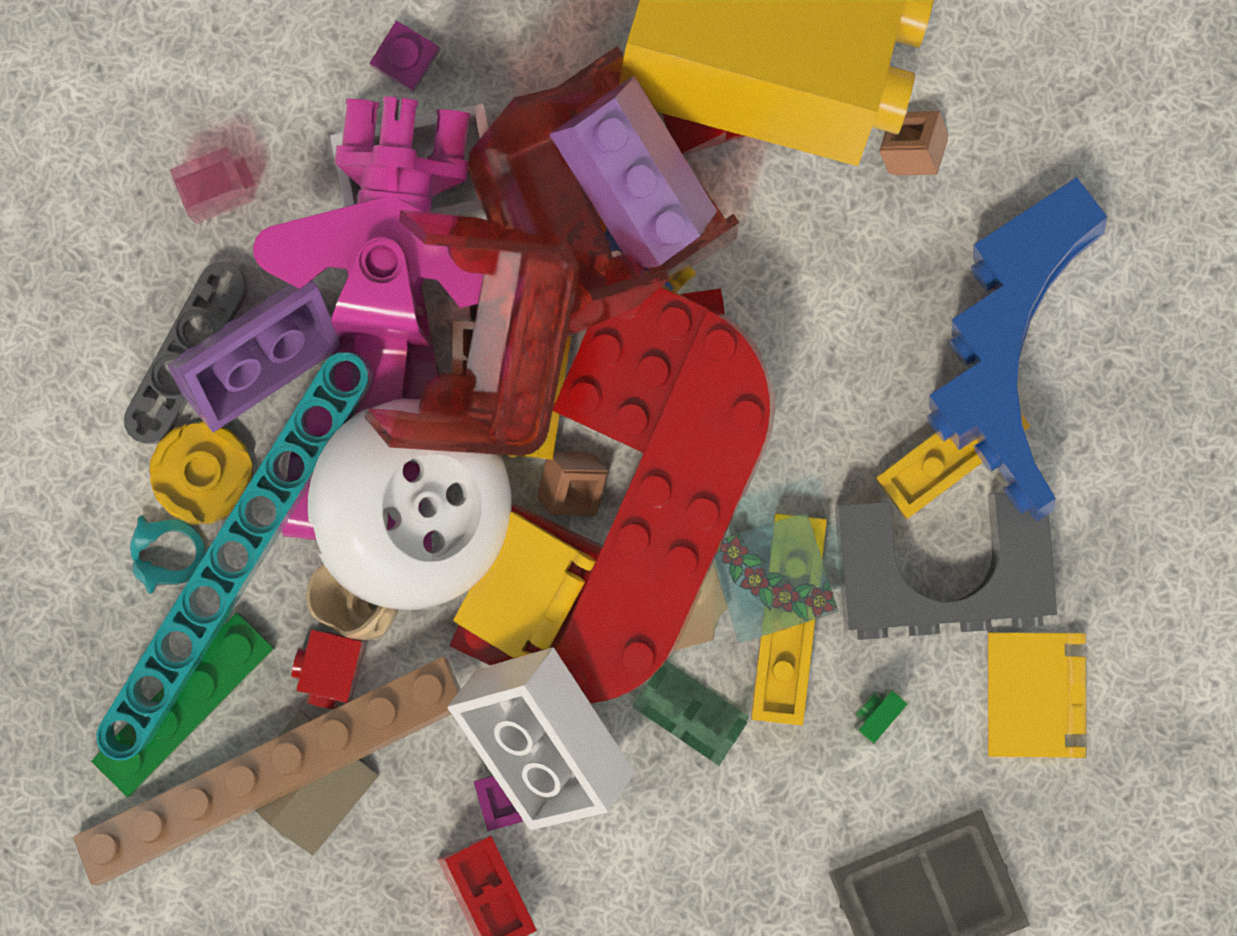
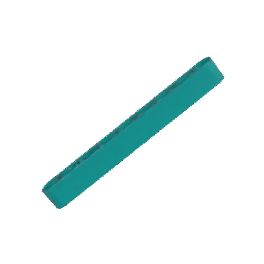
(213, 570)

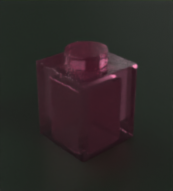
(213, 184)

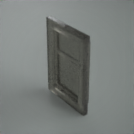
(932, 885)

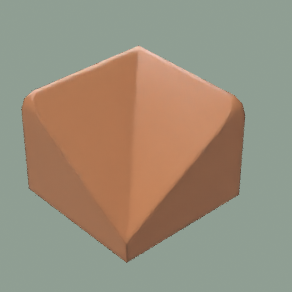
(918, 145)
(572, 484)

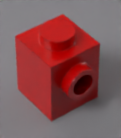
(328, 668)

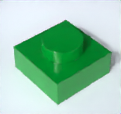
(878, 714)

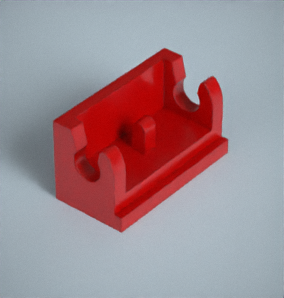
(486, 890)

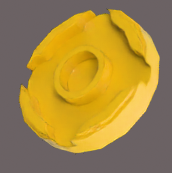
(200, 473)

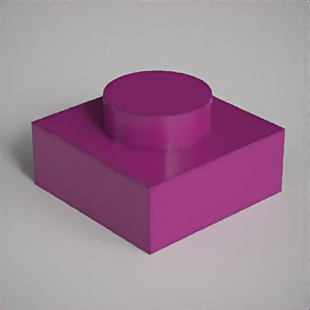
(404, 56)
(495, 804)

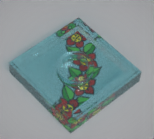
(773, 578)

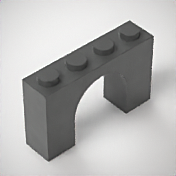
(878, 597)

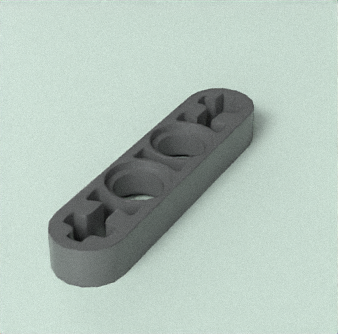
(176, 344)

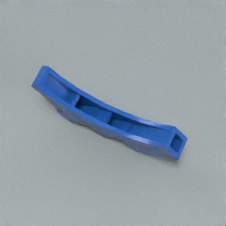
(1021, 266)

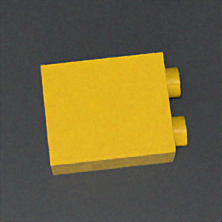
(779, 68)

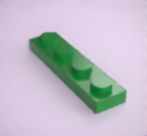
(226, 664)

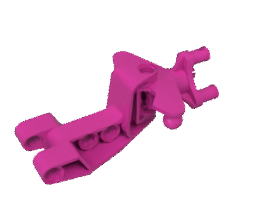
(383, 299)

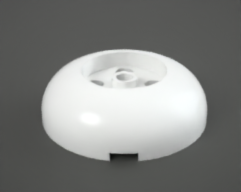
(390, 567)

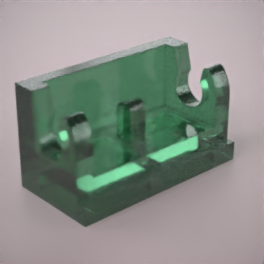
(691, 712)

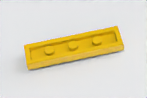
(785, 662)

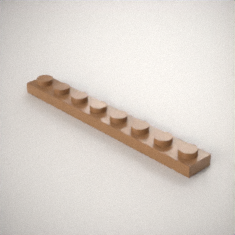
(268, 772)

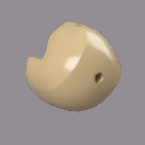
(343, 610)

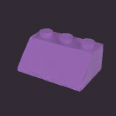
(635, 175)
(256, 354)

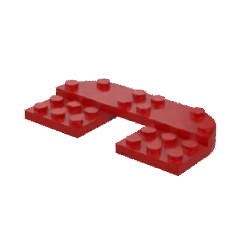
(702, 412)

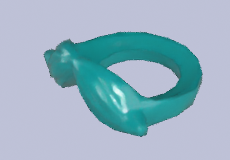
(149, 532)

